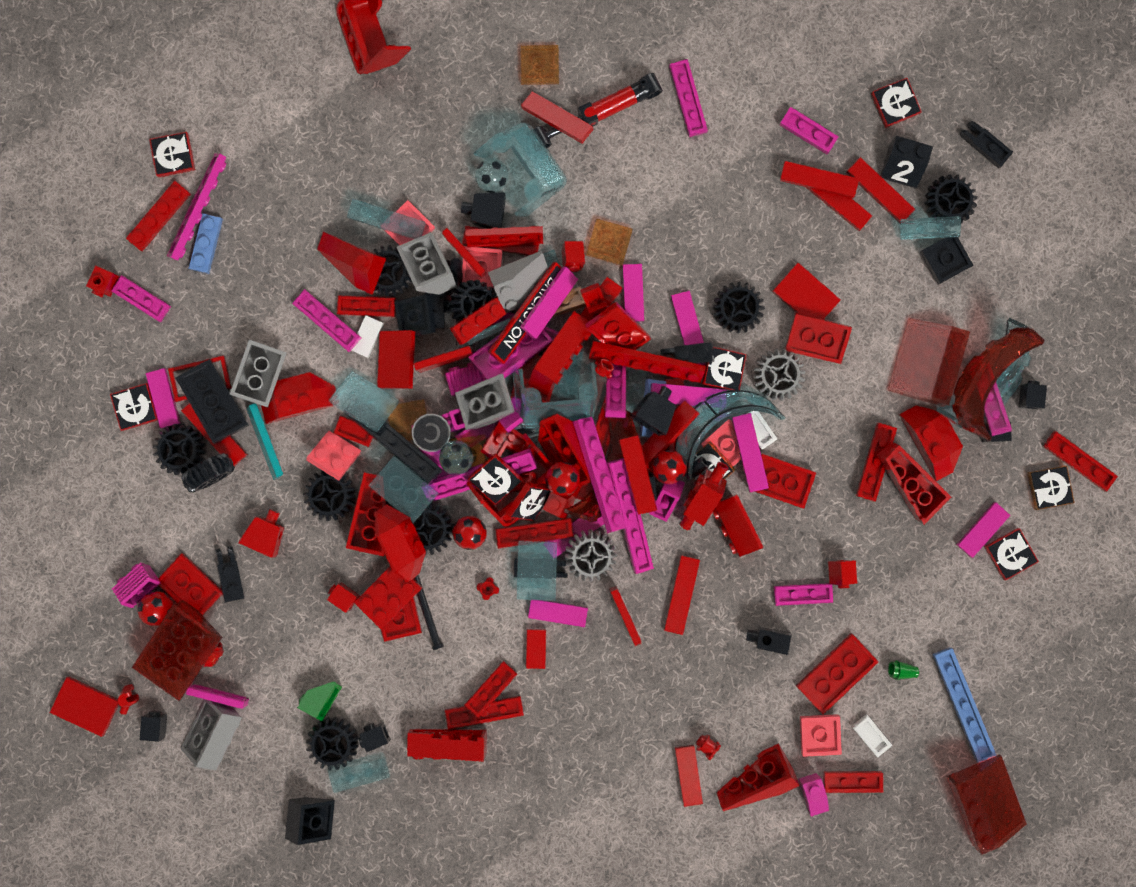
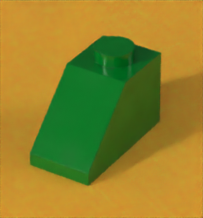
(319, 700)

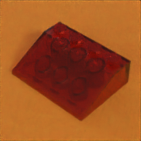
(928, 361)
(178, 650)
(987, 803)

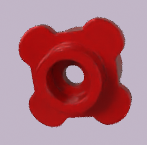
(604, 368)
(487, 593)

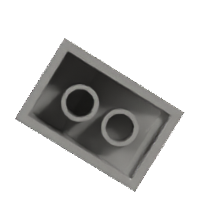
(517, 280)
(484, 402)

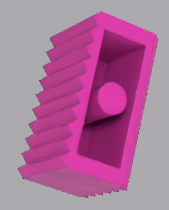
(463, 378)
(135, 585)

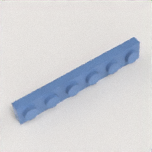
(964, 705)

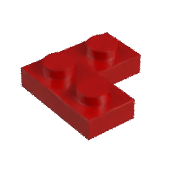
(500, 440)

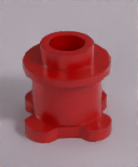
(707, 746)

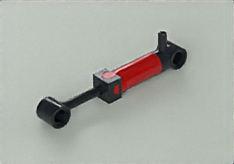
(645, 88)

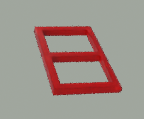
(173, 382)

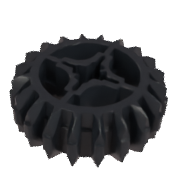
(956, 186)
(396, 267)
(748, 294)
(462, 297)
(166, 439)
(207, 472)
(330, 503)
(429, 537)
(338, 748)

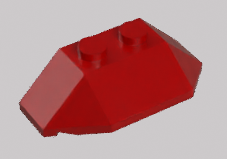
(297, 397)
(933, 439)
(561, 444)
(399, 542)

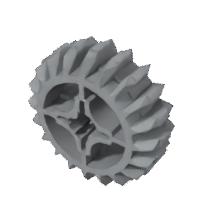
(787, 360)
(598, 555)

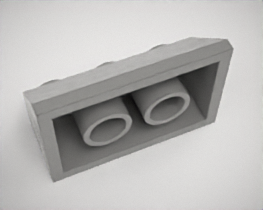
(426, 265)
(258, 373)
(210, 734)

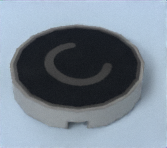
(431, 432)

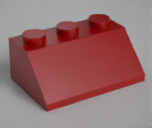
(737, 526)

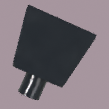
(486, 209)
(655, 411)
(779, 640)

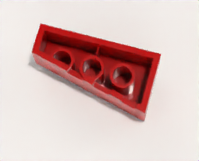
(560, 354)
(915, 485)
(447, 744)

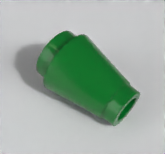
(902, 670)

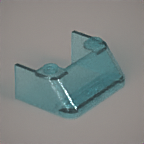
(536, 159)
(534, 410)

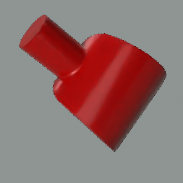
(126, 698)

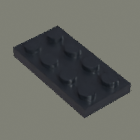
(212, 401)

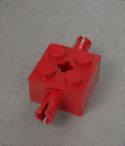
(704, 496)

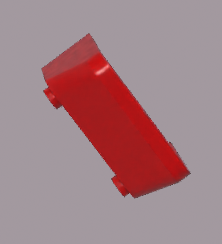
(366, 37)
(500, 509)

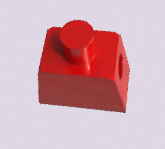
(264, 534)

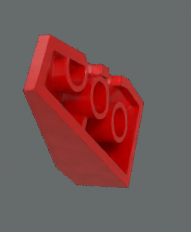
(353, 262)
(362, 530)
(764, 779)

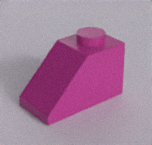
(667, 500)
(814, 794)

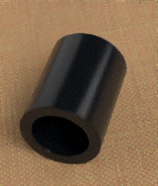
(699, 466)

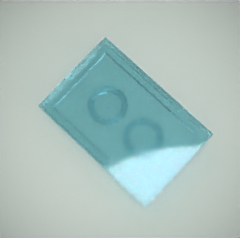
(364, 401)
(403, 489)
(536, 570)

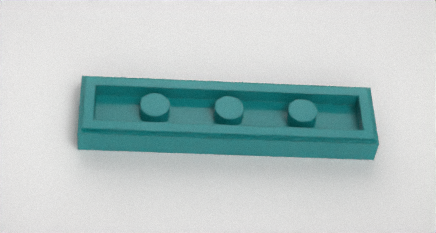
(264, 441)

